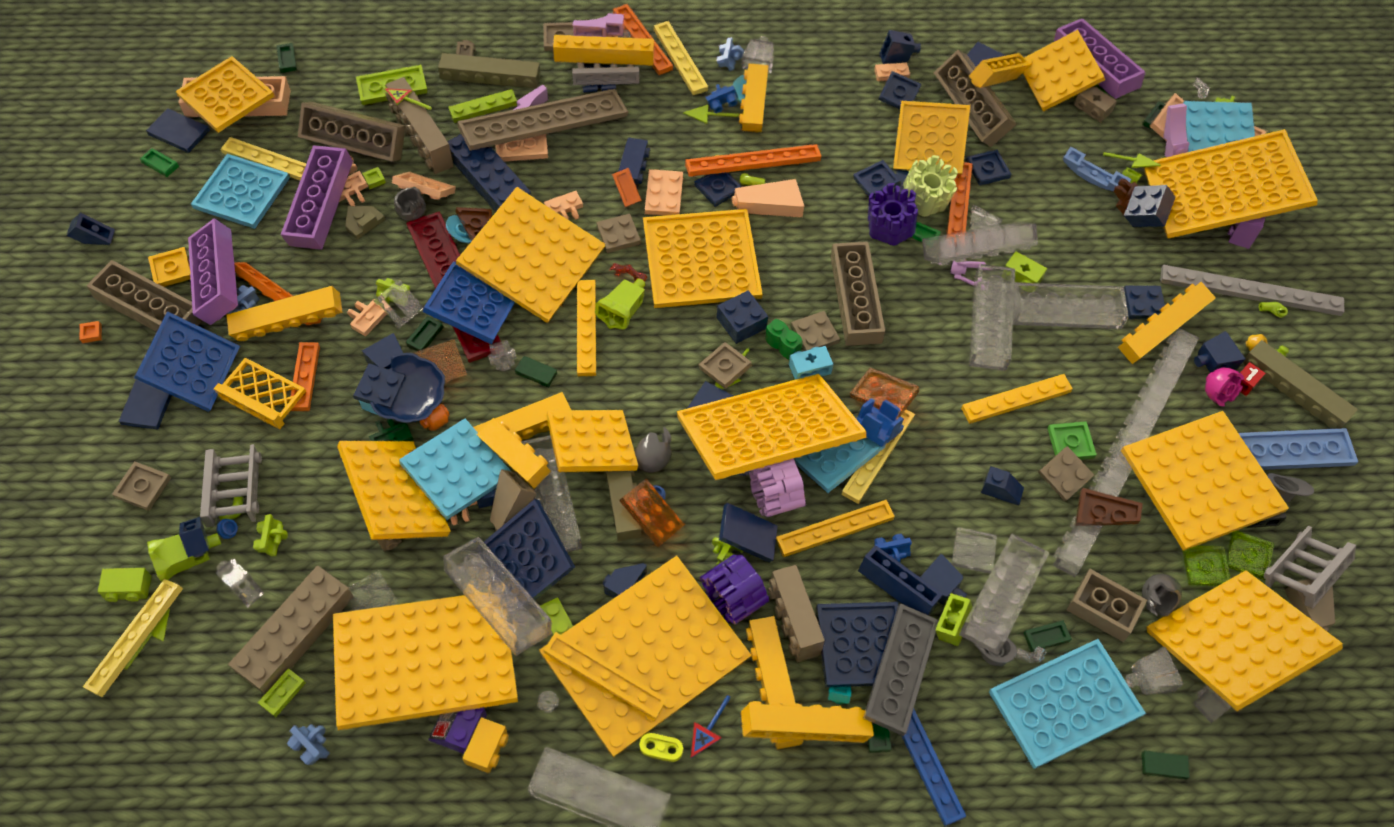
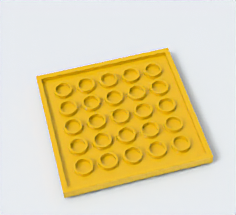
(531, 254)
(701, 257)
(1203, 480)
(1243, 639)

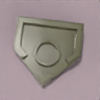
(362, 220)

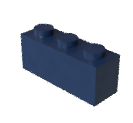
(635, 158)

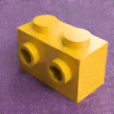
(485, 745)

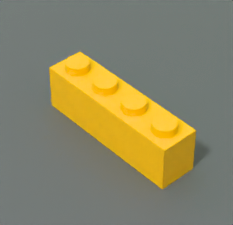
(754, 97)
(514, 453)

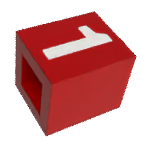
(1252, 376)

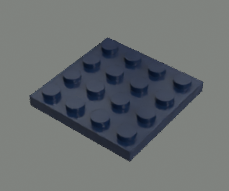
(531, 550)
(854, 640)

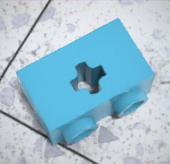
(811, 363)

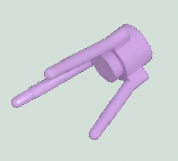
(960, 268)

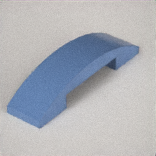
(1091, 172)

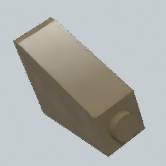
(510, 497)
(1322, 613)

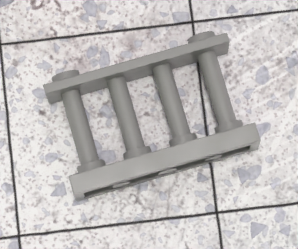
(600, 75)
(212, 479)
(1322, 581)

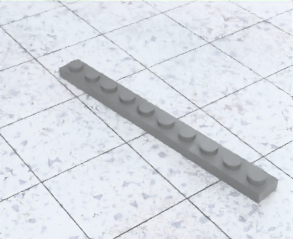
(1254, 290)

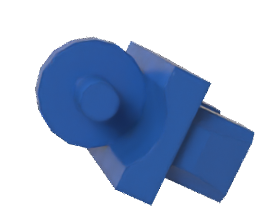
(722, 96)
(897, 548)

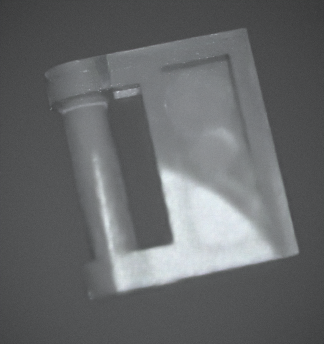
(403, 299)

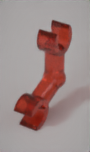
(628, 269)

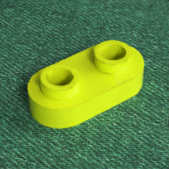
(661, 748)

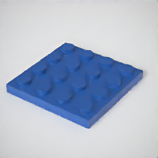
(469, 304)
(187, 361)

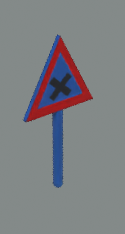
(704, 737)

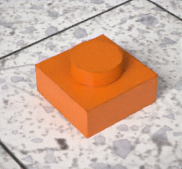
(90, 332)

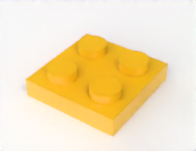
(170, 267)

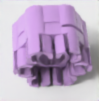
(780, 486)

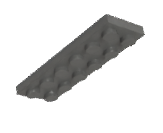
(901, 670)

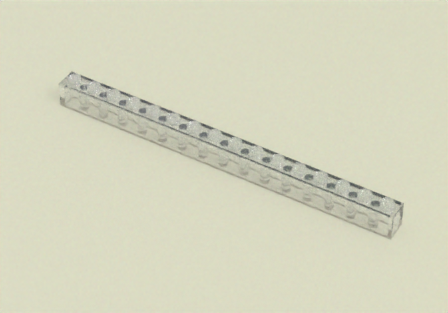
(1138, 427)

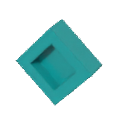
(839, 694)

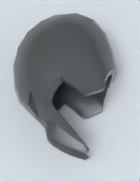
(409, 204)
(652, 454)
(1162, 594)

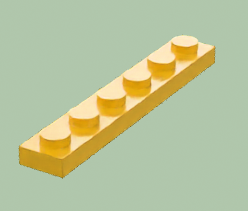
(586, 328)
(1016, 398)
(834, 528)
(605, 675)

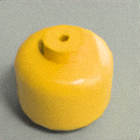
(1253, 340)

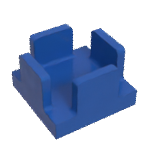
(880, 424)

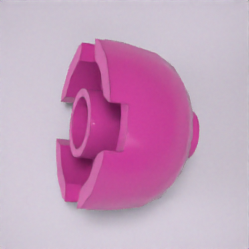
(1223, 385)

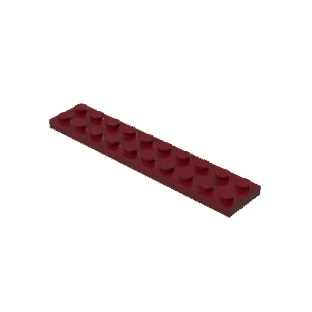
(437, 254)

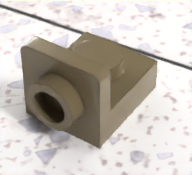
(465, 48)

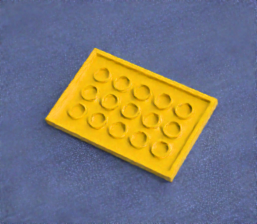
(387, 494)

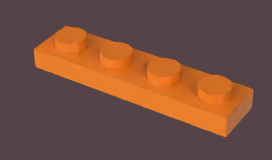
(305, 373)

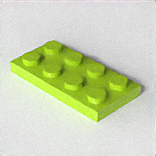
(372, 85)

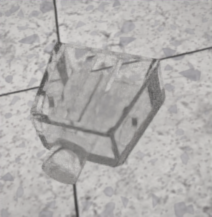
(758, 52)
(232, 576)
(1155, 674)

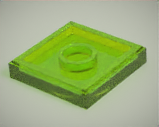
(1249, 554)
(1206, 565)

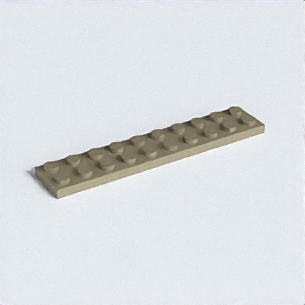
(542, 119)

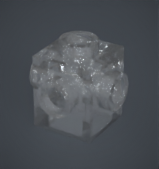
(498, 350)

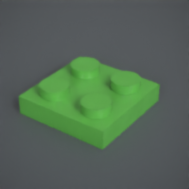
(1073, 435)

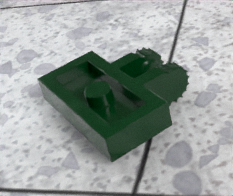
(394, 433)

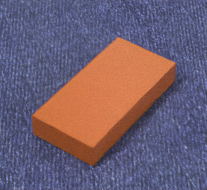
(626, 187)

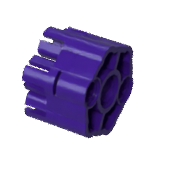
(892, 215)
(736, 585)

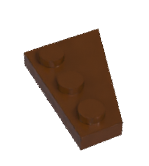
(473, 219)
(1106, 509)

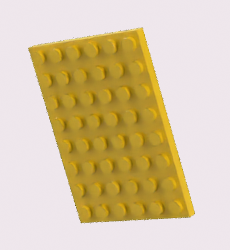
(1232, 183)
(769, 426)
(659, 635)
(418, 662)

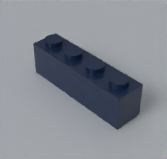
(899, 581)

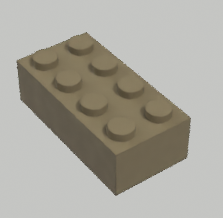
(796, 613)

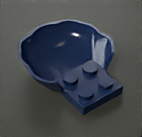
(405, 391)

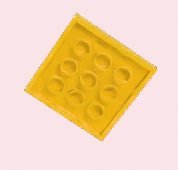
(1062, 70)
(225, 94)
(931, 130)
(591, 440)

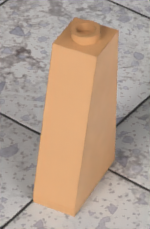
(773, 198)

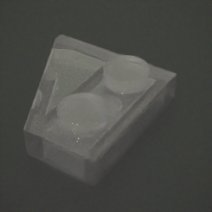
(982, 218)

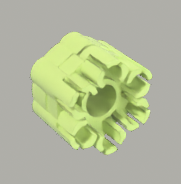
(931, 184)

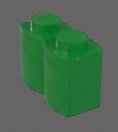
(782, 338)

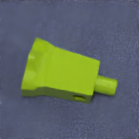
(621, 304)
(171, 558)

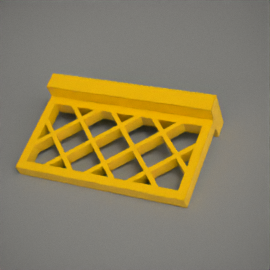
(252, 406)

